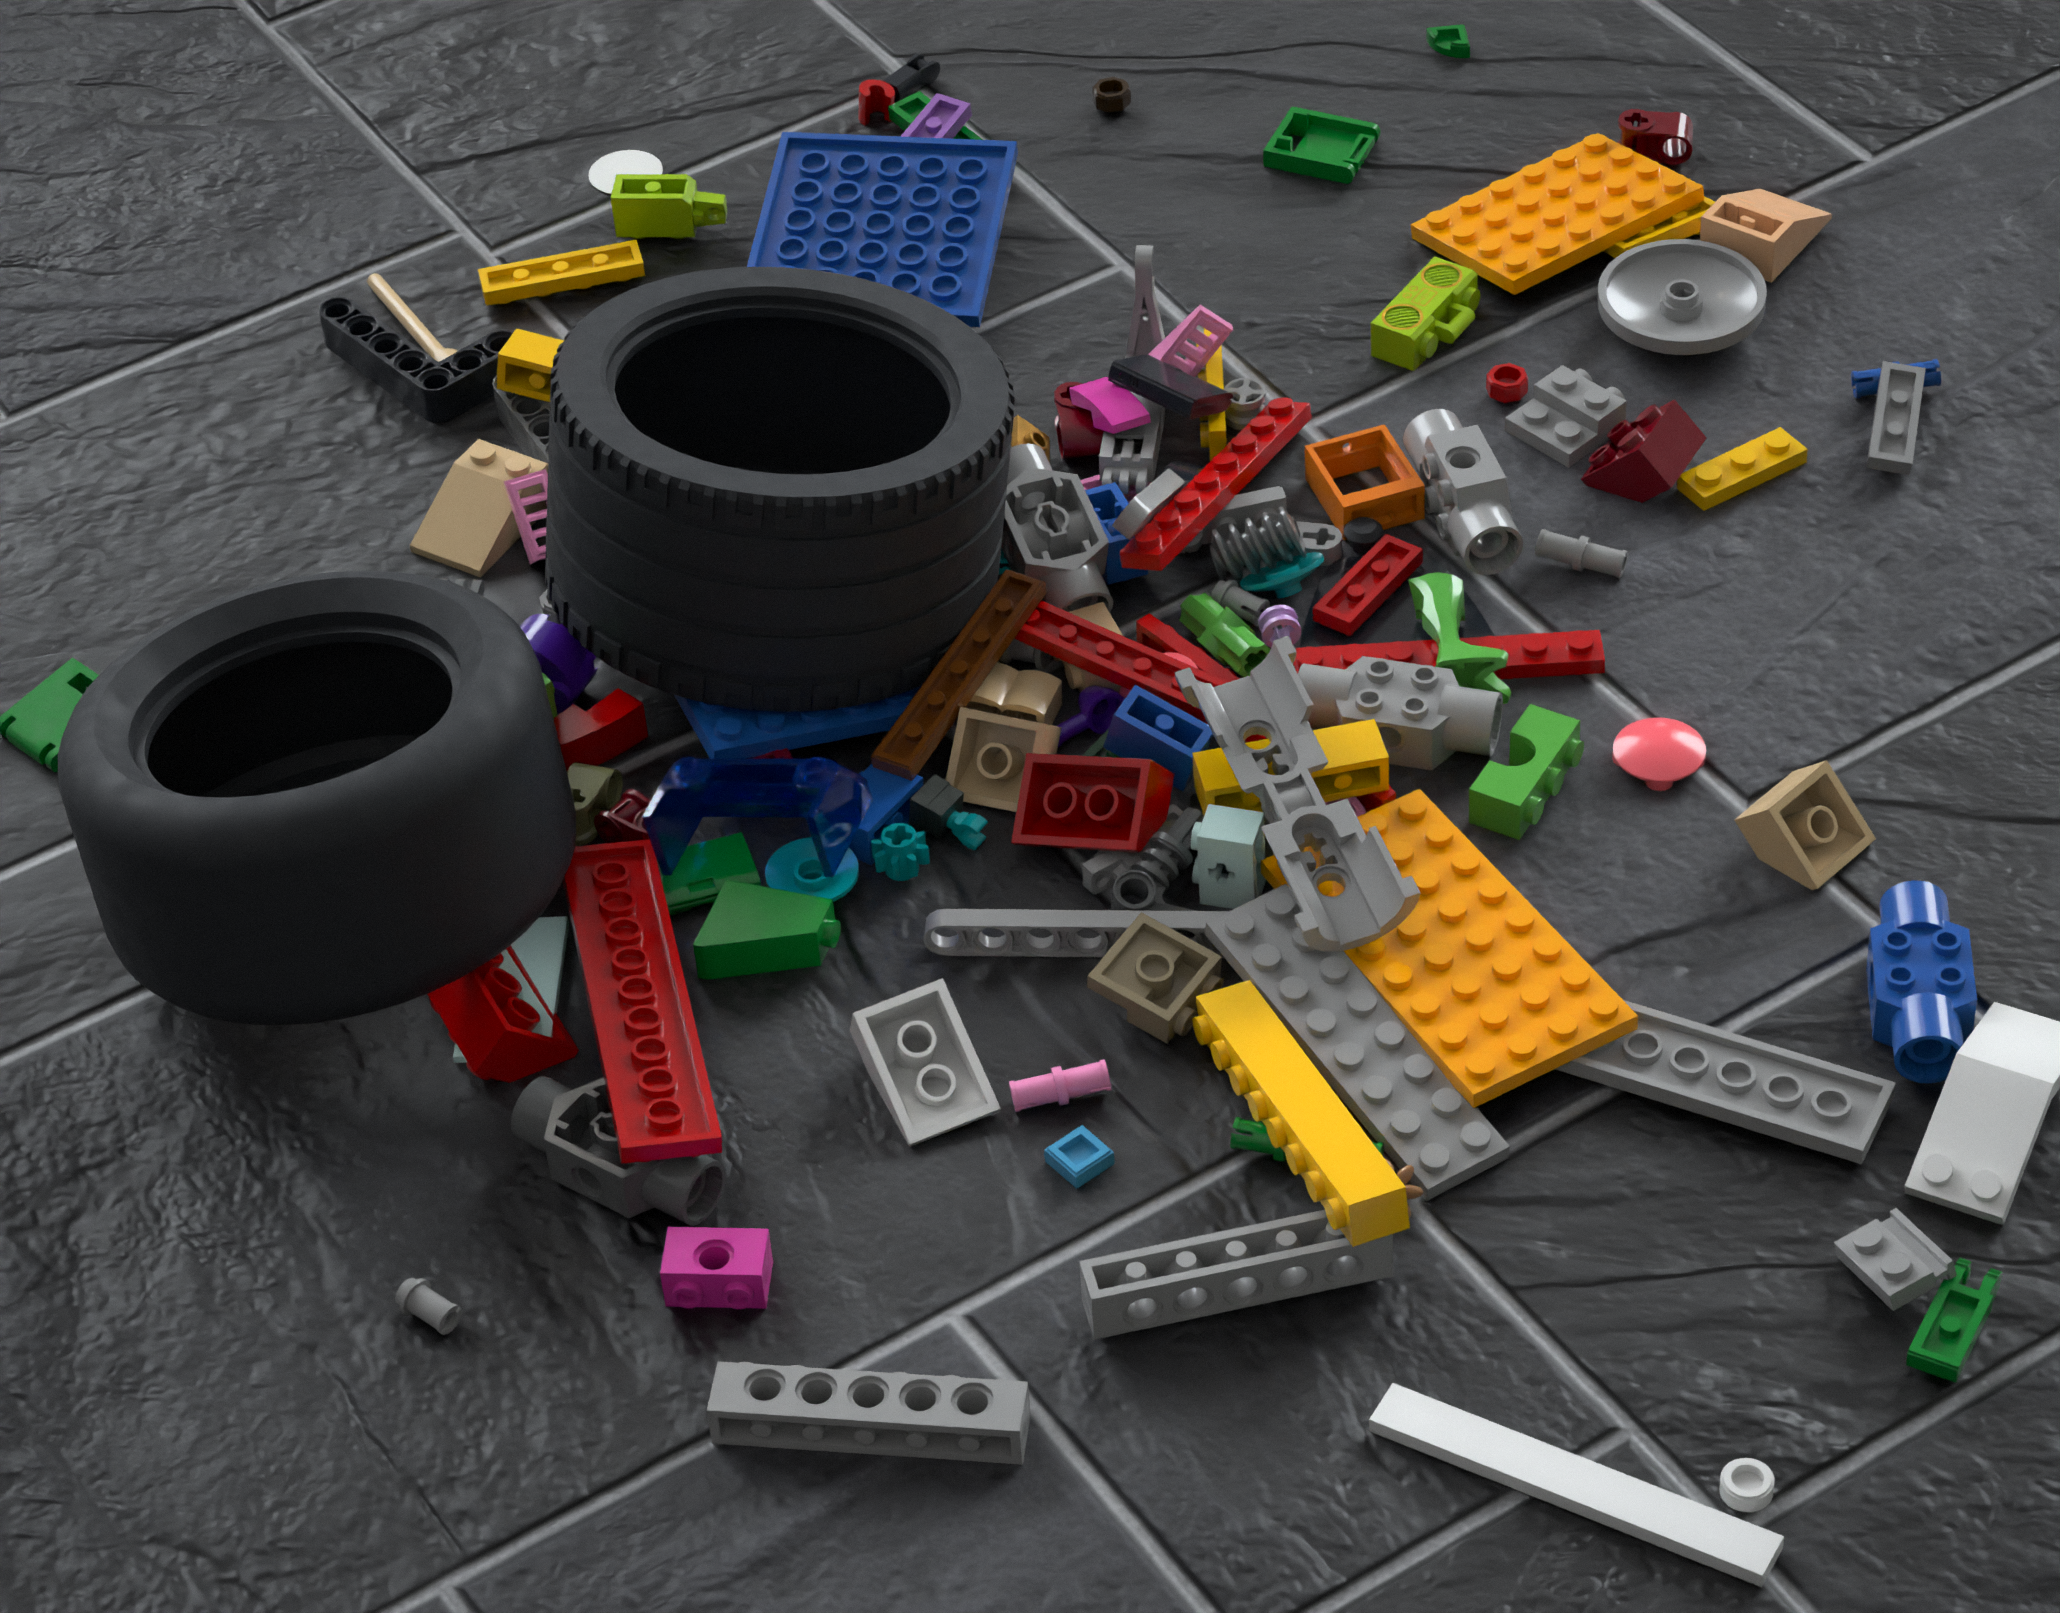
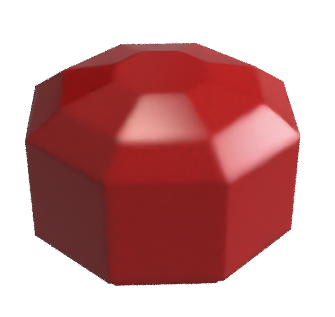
(1507, 383)

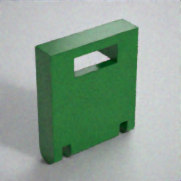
(1330, 145)
(42, 715)

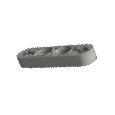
(1148, 503)

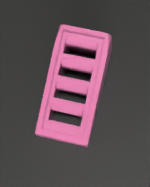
(1196, 356)
(534, 553)

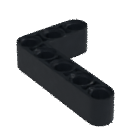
(426, 386)

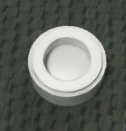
(1746, 1485)

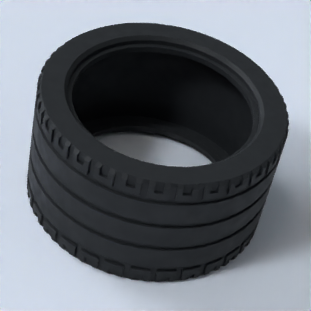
(774, 486)

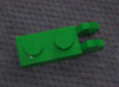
(1953, 1323)

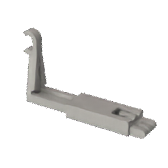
(1116, 455)

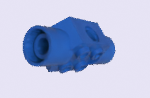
(1920, 981)

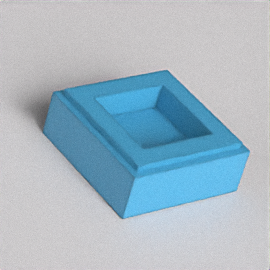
(1079, 1156)

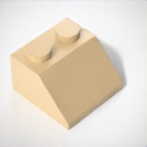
(991, 755)
(1806, 826)

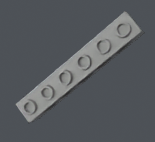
(1225, 1272)
(869, 1412)

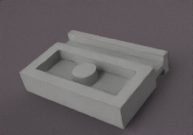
(1894, 1259)

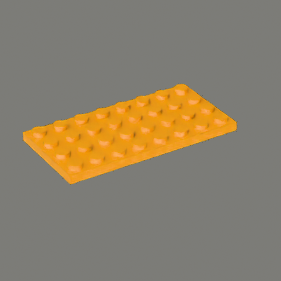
(1475, 963)

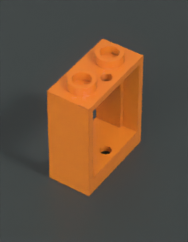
(1389, 504)

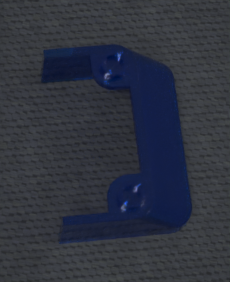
(812, 788)

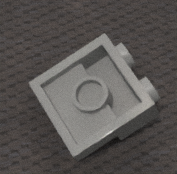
(1567, 415)

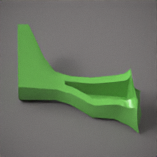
(1440, 605)

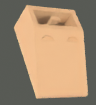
(1762, 228)

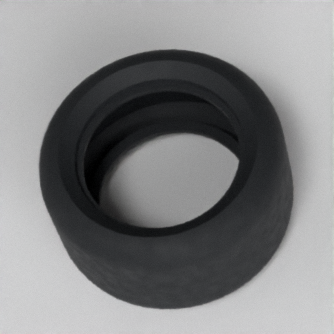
(319, 796)

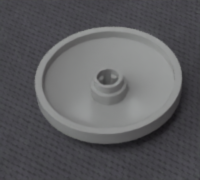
(1682, 296)

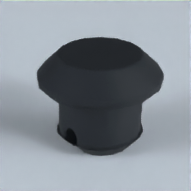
(1363, 534)

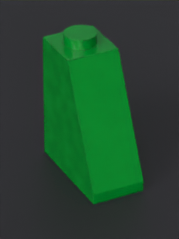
(764, 931)

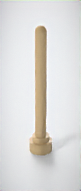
(408, 318)

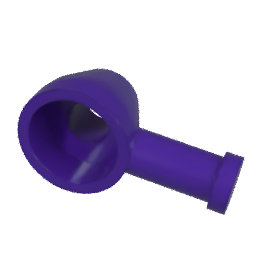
(1096, 712)

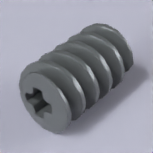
(1256, 544)

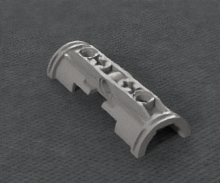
(1278, 707)

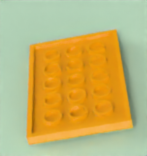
(1556, 213)

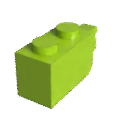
(663, 206)

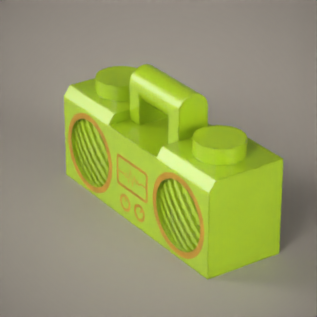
(1429, 309)

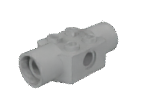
(1464, 490)
(1054, 531)
(1415, 707)

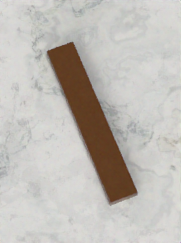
(958, 675)

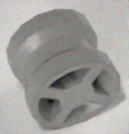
(1246, 401)

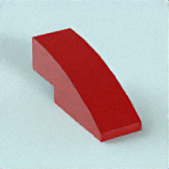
(602, 730)

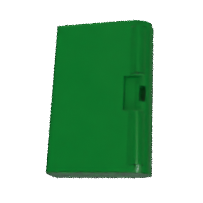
(704, 871)

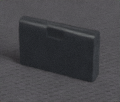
(1169, 386)

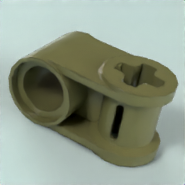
(593, 791)

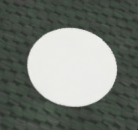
(604, 170)

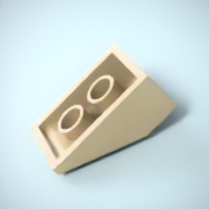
(472, 513)

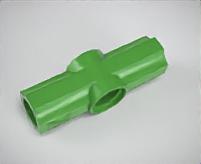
(1223, 633)

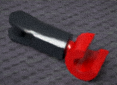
(878, 94)

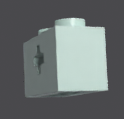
(1228, 856)

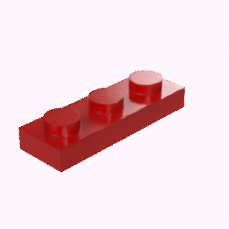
(1367, 584)

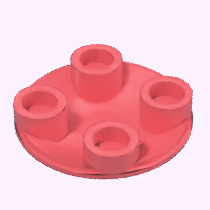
(1659, 751)

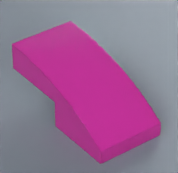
(1111, 406)

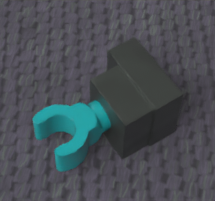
(939, 808)

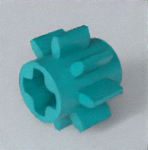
(900, 851)

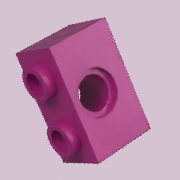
(716, 1267)

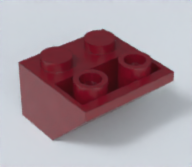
(1645, 454)

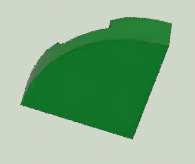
(1449, 40)

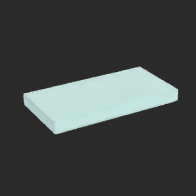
(542, 955)

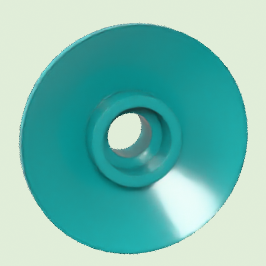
(1285, 577)
(798, 870)

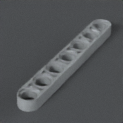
(1061, 923)

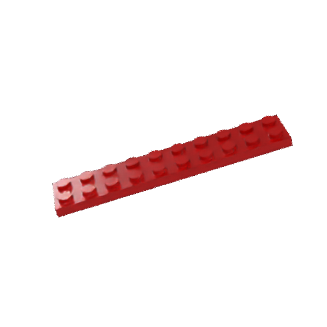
(639, 1004)

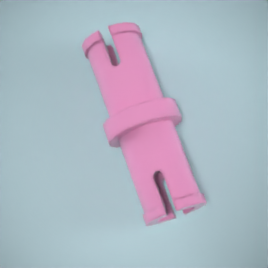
(1060, 1085)

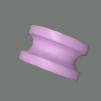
(1277, 616)

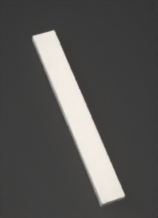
(1577, 1484)

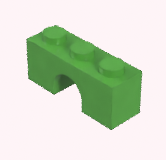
(1539, 756)

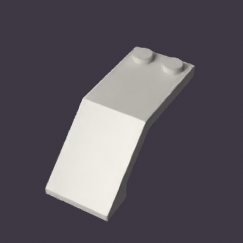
(1989, 1114)

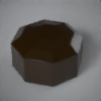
(1111, 94)

